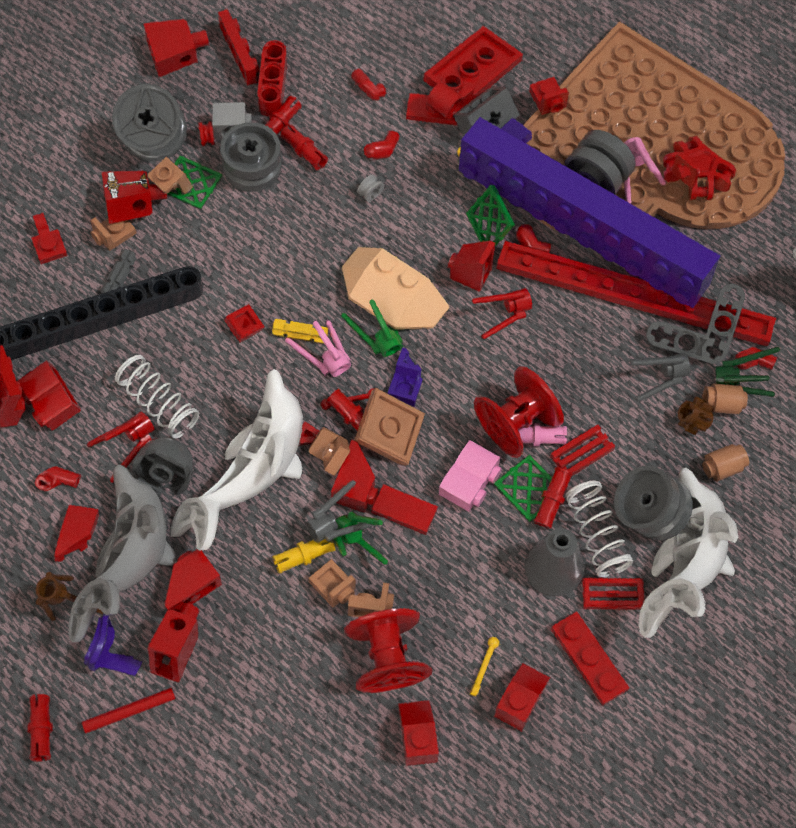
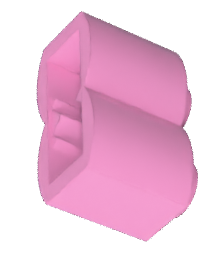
(469, 476)

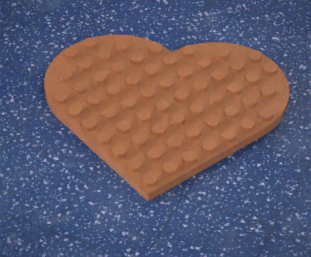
(652, 95)

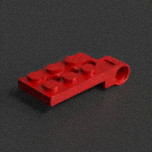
(467, 56)

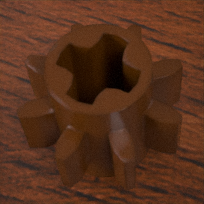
(695, 415)

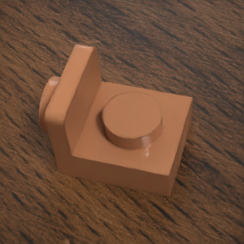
(169, 176)
(111, 234)
(331, 449)
(366, 603)

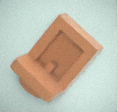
(333, 584)

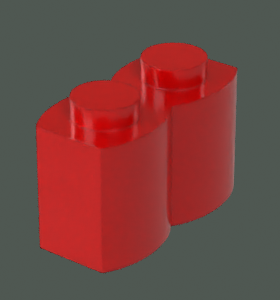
(49, 396)

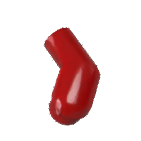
(373, 91)
(384, 148)
(527, 238)
(767, 362)
(56, 476)

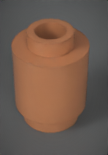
(725, 398)
(725, 462)

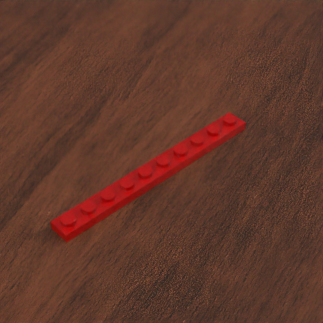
(628, 291)

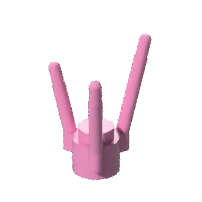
(641, 156)
(335, 358)

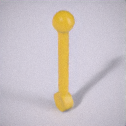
(493, 643)

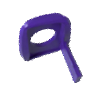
(98, 654)

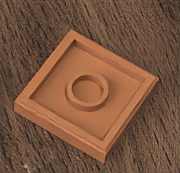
(389, 427)

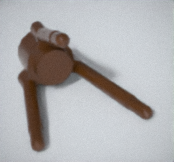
(53, 591)

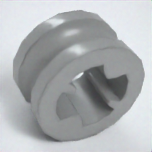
(370, 188)

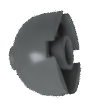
(160, 460)

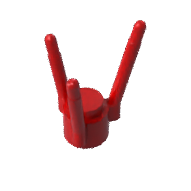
(514, 301)
(136, 429)

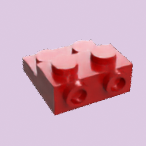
(11, 400)

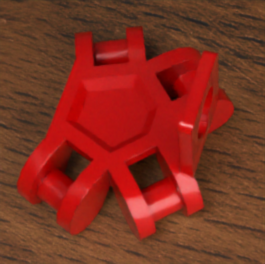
(698, 163)

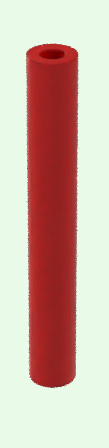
(128, 710)

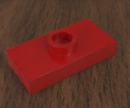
(421, 111)

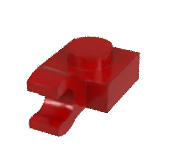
(48, 243)

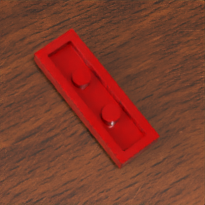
(239, 47)
(590, 658)

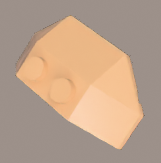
(399, 291)

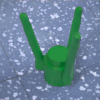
(387, 339)
(352, 519)

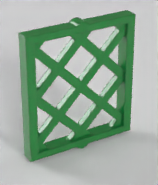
(199, 167)
(501, 210)
(514, 472)

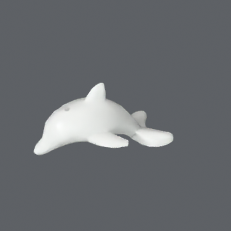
(262, 456)
(697, 556)

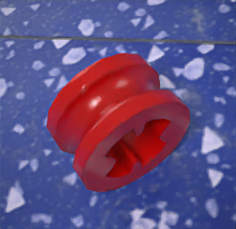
(206, 133)

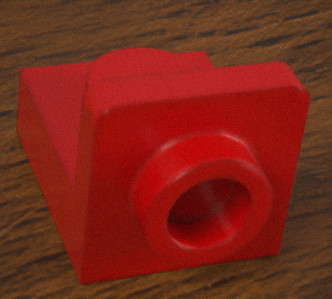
(549, 96)

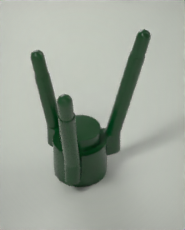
(731, 376)

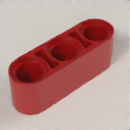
(272, 77)

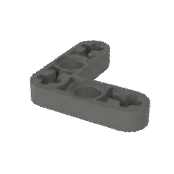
(702, 340)

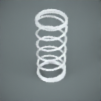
(172, 424)
(626, 557)

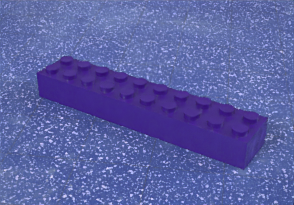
(587, 213)

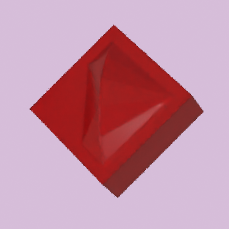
(244, 323)

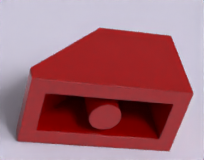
(472, 264)
(356, 468)
(191, 580)
(521, 696)
(418, 733)

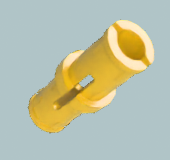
(302, 554)

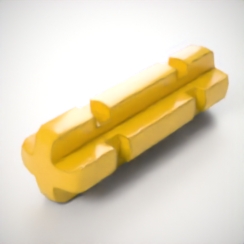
(297, 330)

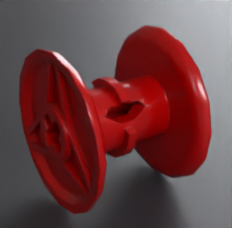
(532, 401)
(387, 650)

